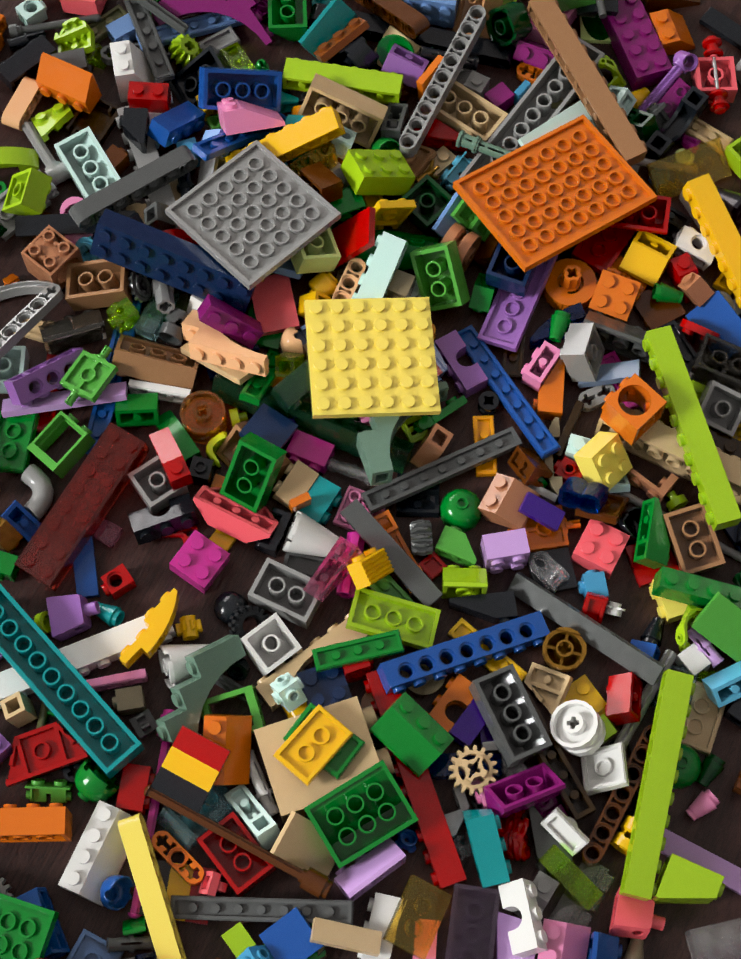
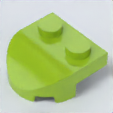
(75, 35)

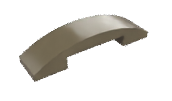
(554, 482)

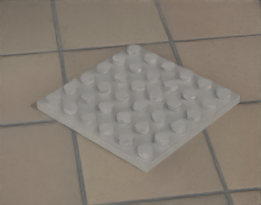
(253, 214)

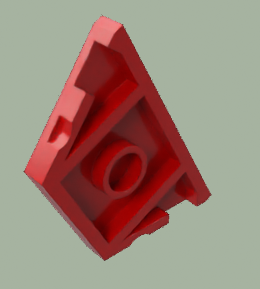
(42, 752)

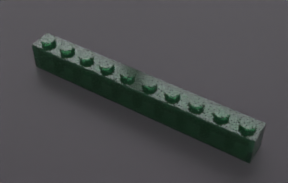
(337, 431)

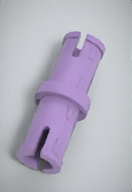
(705, 647)

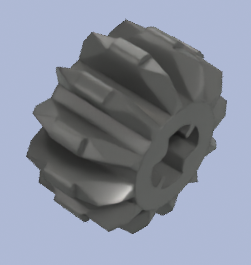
(421, 537)

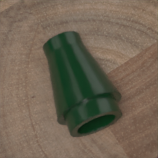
(710, 769)

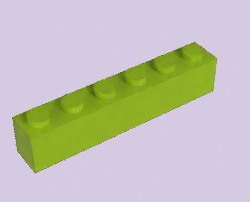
(374, 84)

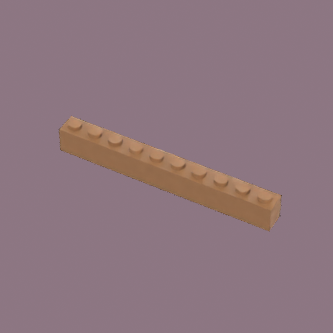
(586, 79)

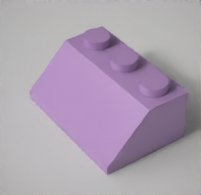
(369, 869)

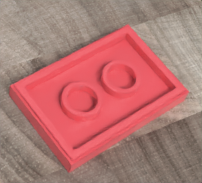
(275, 305)

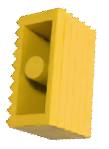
(369, 568)

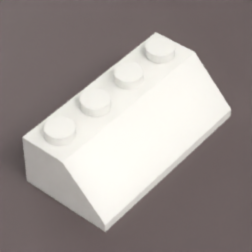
(97, 854)

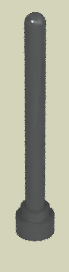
(17, 30)

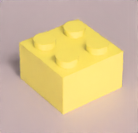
(603, 459)

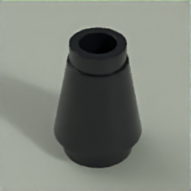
(654, 631)

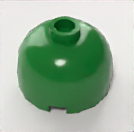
(460, 509)
(688, 768)
(94, 783)

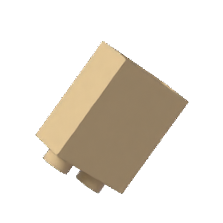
(290, 791)

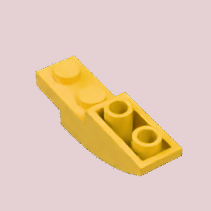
(159, 624)

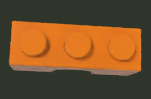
(456, 694)

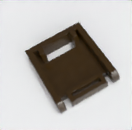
(99, 123)

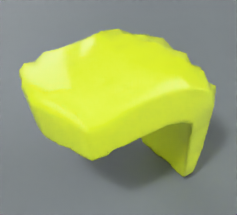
(214, 444)

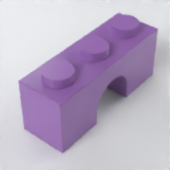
(467, 378)

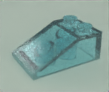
(187, 831)

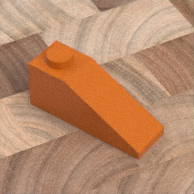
(550, 396)

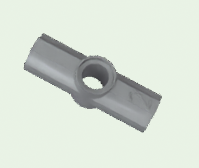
(163, 296)

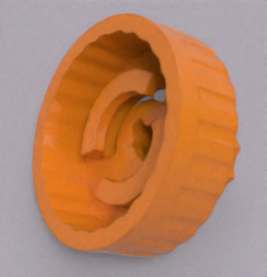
(570, 275)

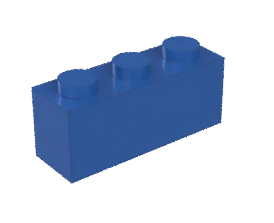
(176, 124)

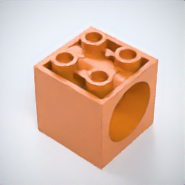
(632, 426)

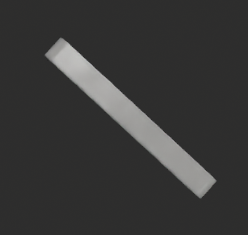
(442, 89)

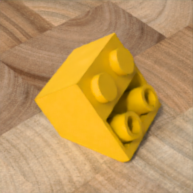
(647, 257)

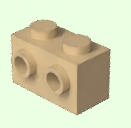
(297, 482)

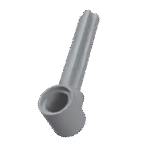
(53, 168)

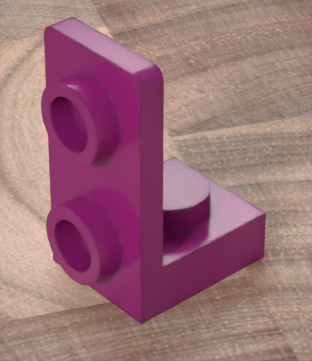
(674, 95)

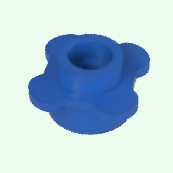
(411, 836)

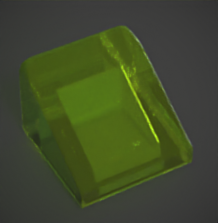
(94, 57)

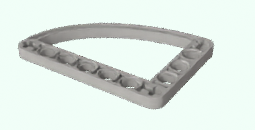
(48, 295)

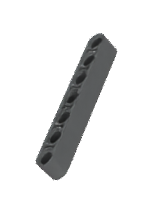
(133, 186)

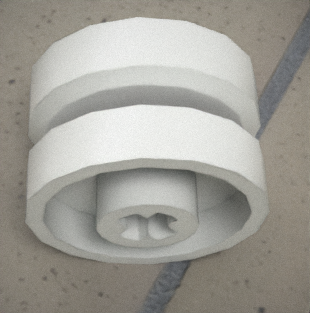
(577, 728)

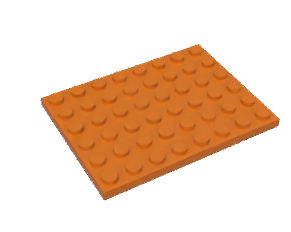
(554, 192)

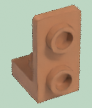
(659, 491)

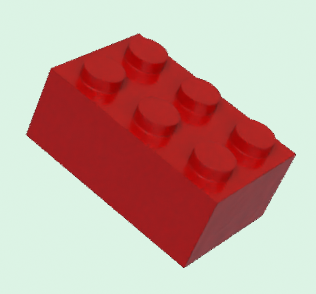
(237, 866)

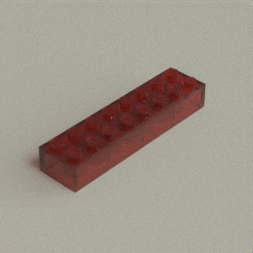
(82, 506)

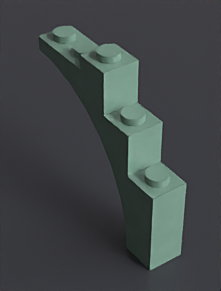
(375, 443)
(190, 695)

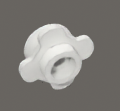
(614, 609)

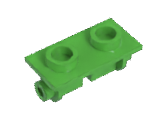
(57, 789)

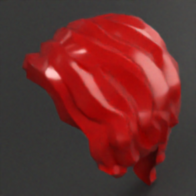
(515, 836)

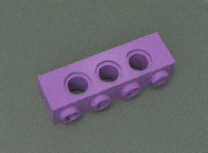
(19, 385)

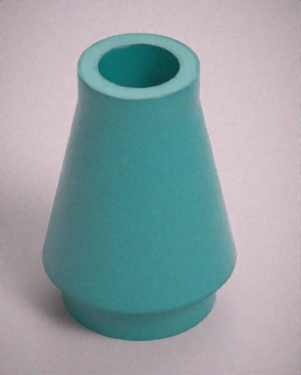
(111, 614)

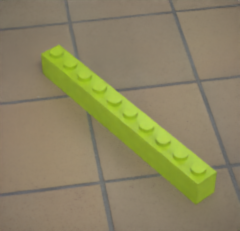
(691, 429)
(656, 786)

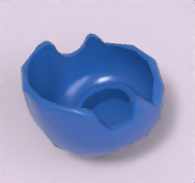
(116, 892)

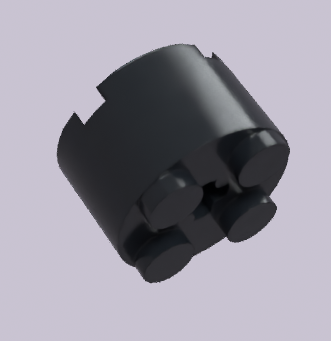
(357, 54)

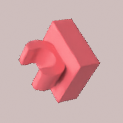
(212, 884)

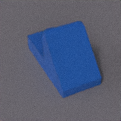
(21, 520)

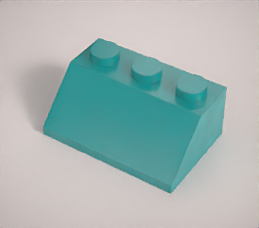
(332, 19)
(487, 846)

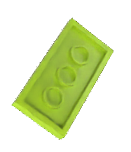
(381, 613)

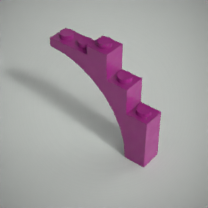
(238, 9)

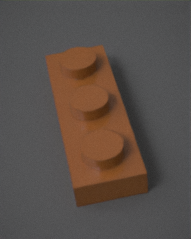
(341, 39)

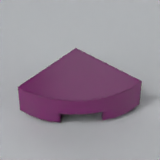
(688, 141)

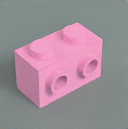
(540, 366)

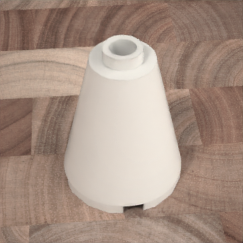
(308, 537)
(174, 663)

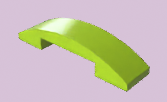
(18, 157)

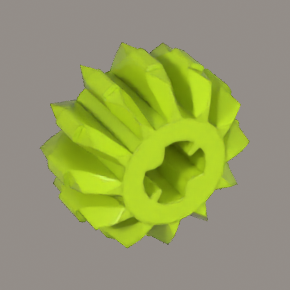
(184, 49)

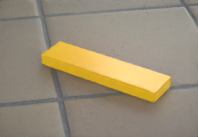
(463, 628)

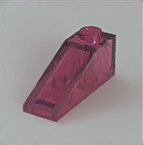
(332, 569)

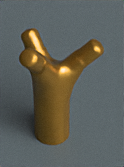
(430, 171)

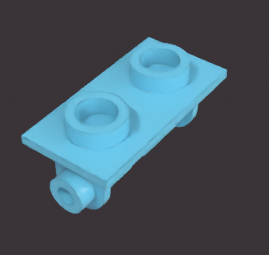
(459, 165)

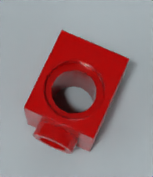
(121, 573)

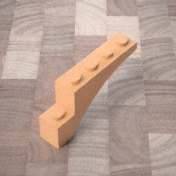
(215, 348)

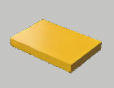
(313, 745)

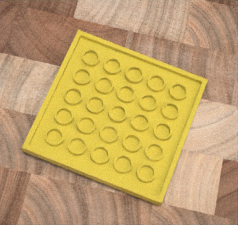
(371, 357)

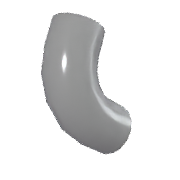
(41, 491)

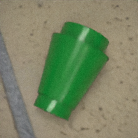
(666, 293)
(559, 324)

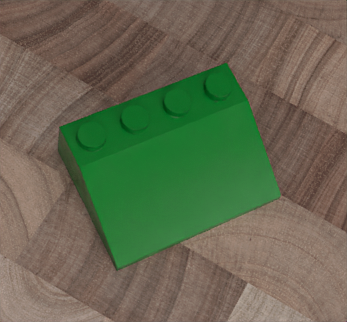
(361, 814)

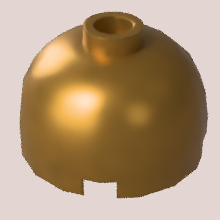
(564, 649)

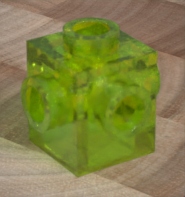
(122, 315)

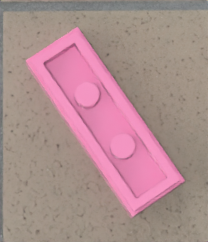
(118, 680)

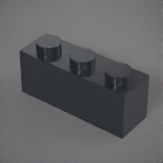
(24, 62)

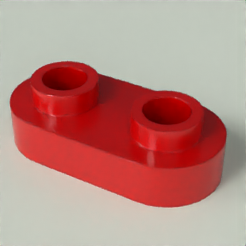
(690, 328)

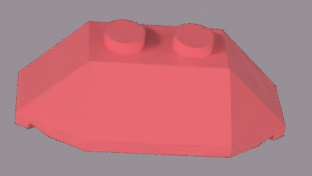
(232, 517)

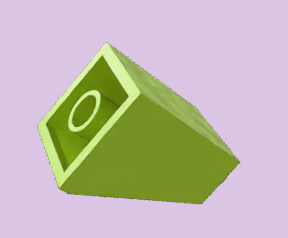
(687, 883)

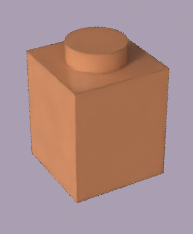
(695, 289)

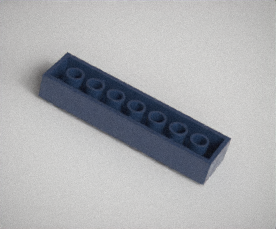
(166, 259)

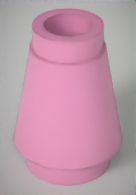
(702, 805)

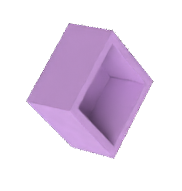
(505, 550)

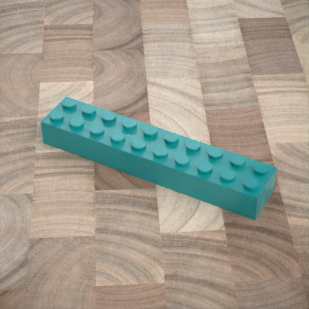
(64, 690)

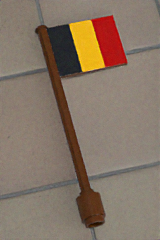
(185, 785)

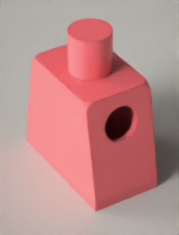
(634, 918)

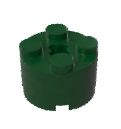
(508, 23)

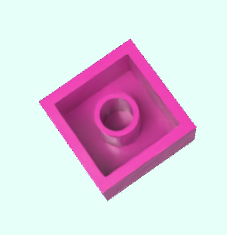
(199, 561)

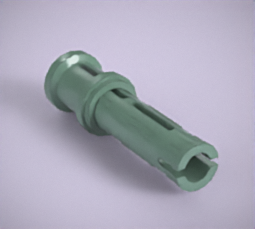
(476, 145)

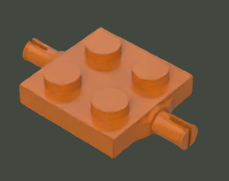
(544, 539)

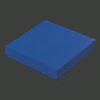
(290, 937)

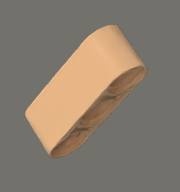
(22, 104)
(350, 279)

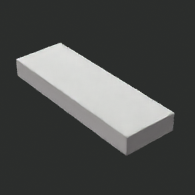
(165, 392)

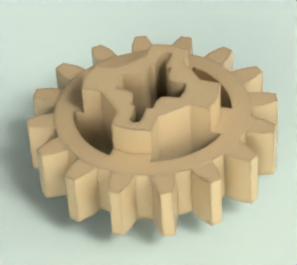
(464, 765)

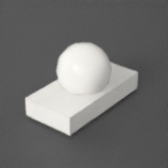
(565, 831)

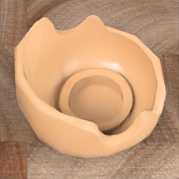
(289, 342)

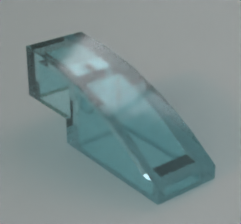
(152, 319)

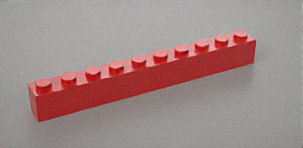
(423, 799)

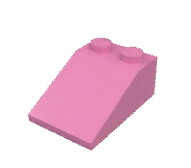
(243, 117)

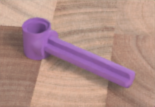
(676, 71)

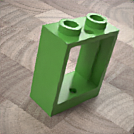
(49, 436)
(252, 700)

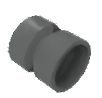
(171, 329)

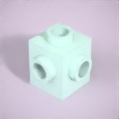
(288, 692)

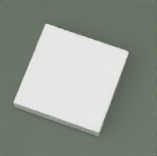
(605, 769)

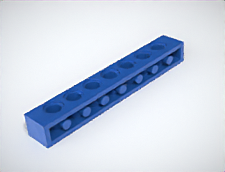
(395, 683)

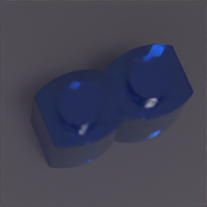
(583, 495)

